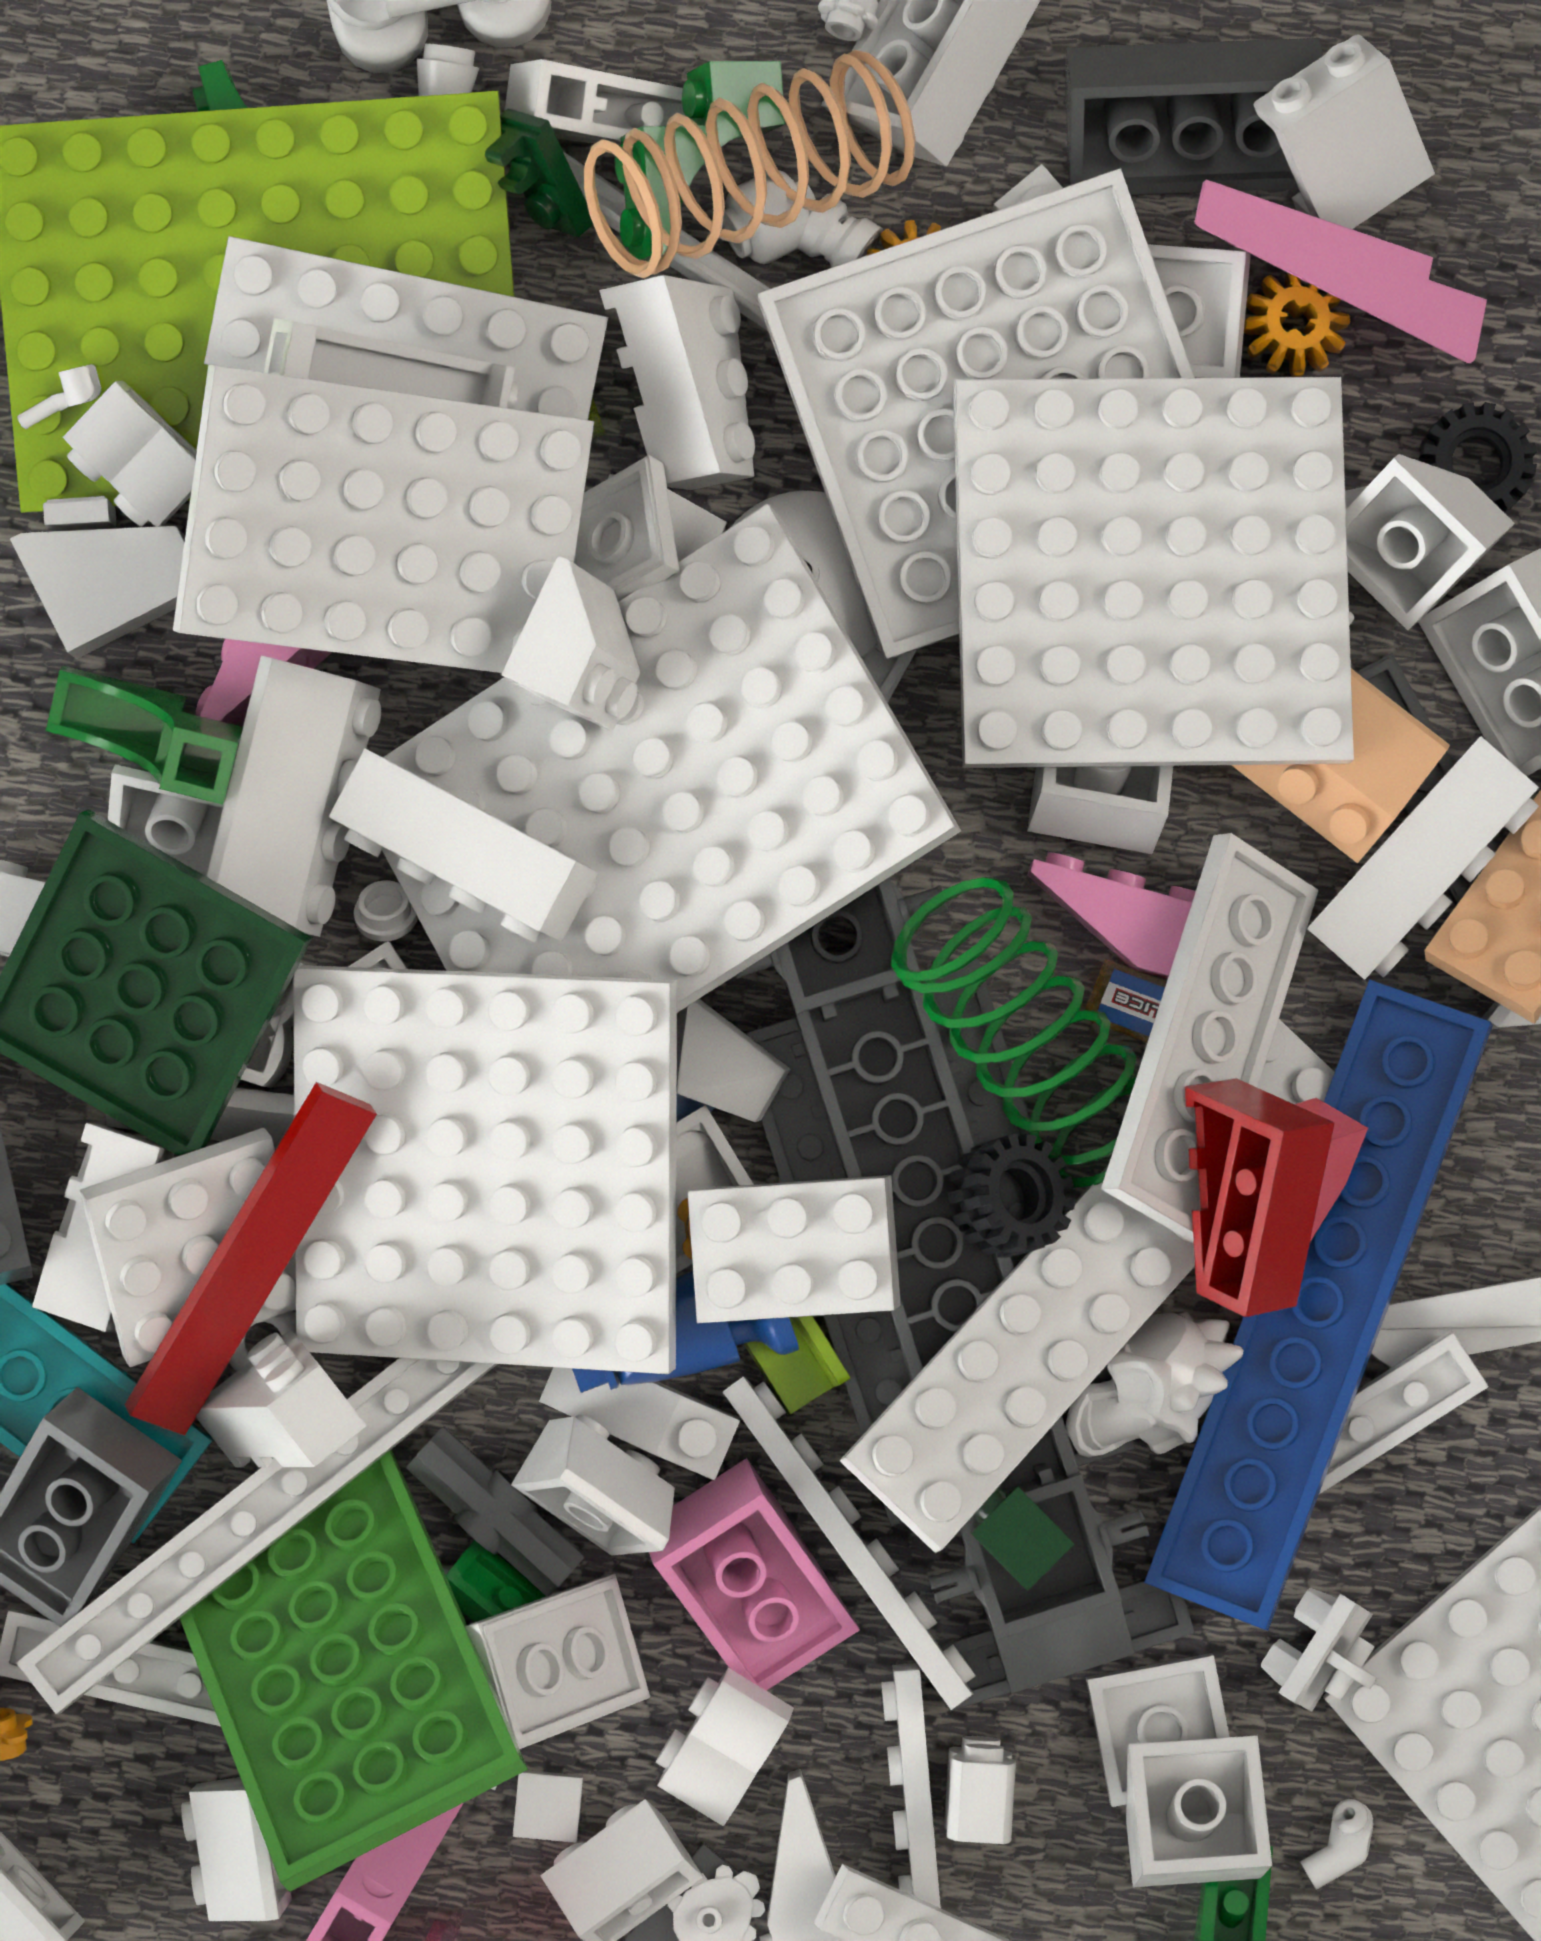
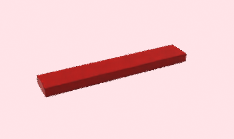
(250, 1258)

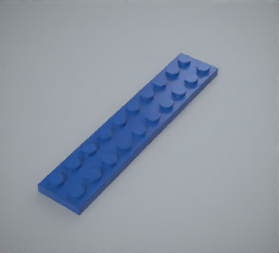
(1302, 1365)

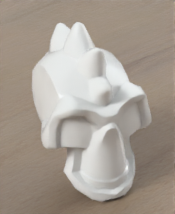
(1156, 1387)

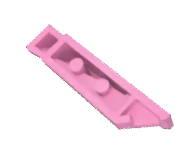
(1349, 265)

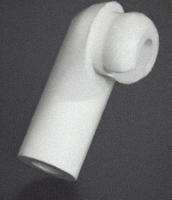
(1347, 1844)

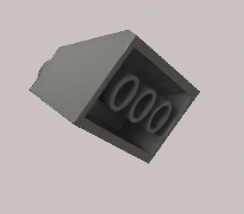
(1179, 113)

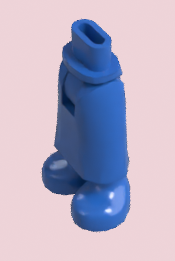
(700, 1344)

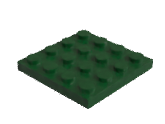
(143, 984)

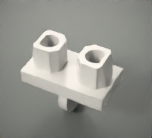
(1332, 1656)

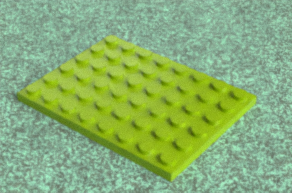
(127, 224)

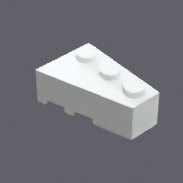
(689, 377)
(71, 1274)
(279, 1408)

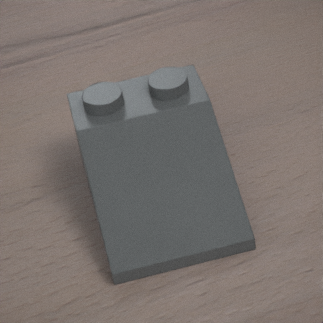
(76, 1504)

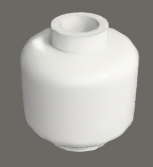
(768, 241)

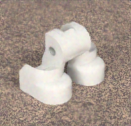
(392, 33)

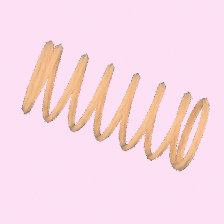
(761, 160)

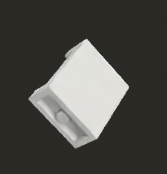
(1346, 134)

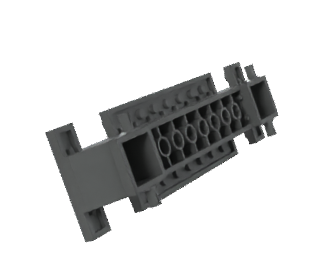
(889, 1096)

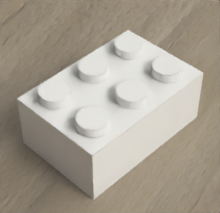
(794, 1249)

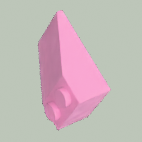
(751, 1579)

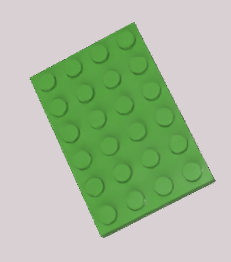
(349, 1681)

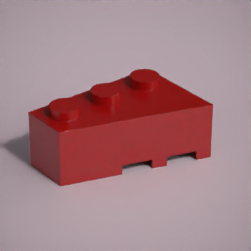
(1258, 1194)

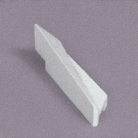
(1479, 1317)

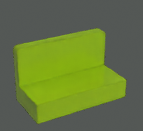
(804, 1373)

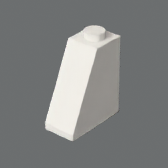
(102, 580)

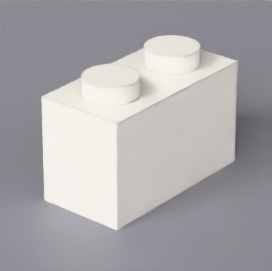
(621, 1874)

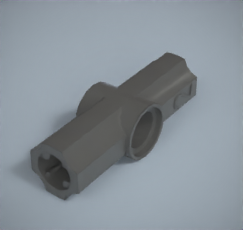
(495, 1511)

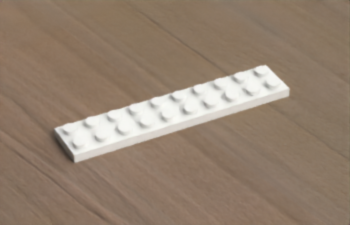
(1037, 1345)

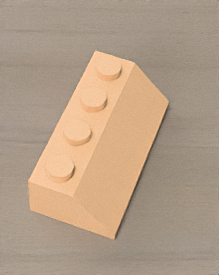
(1358, 799)

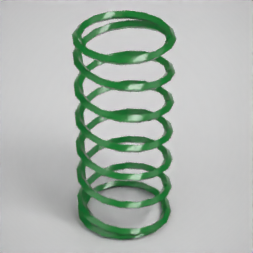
(1045, 981)

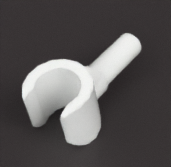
(79, 386)

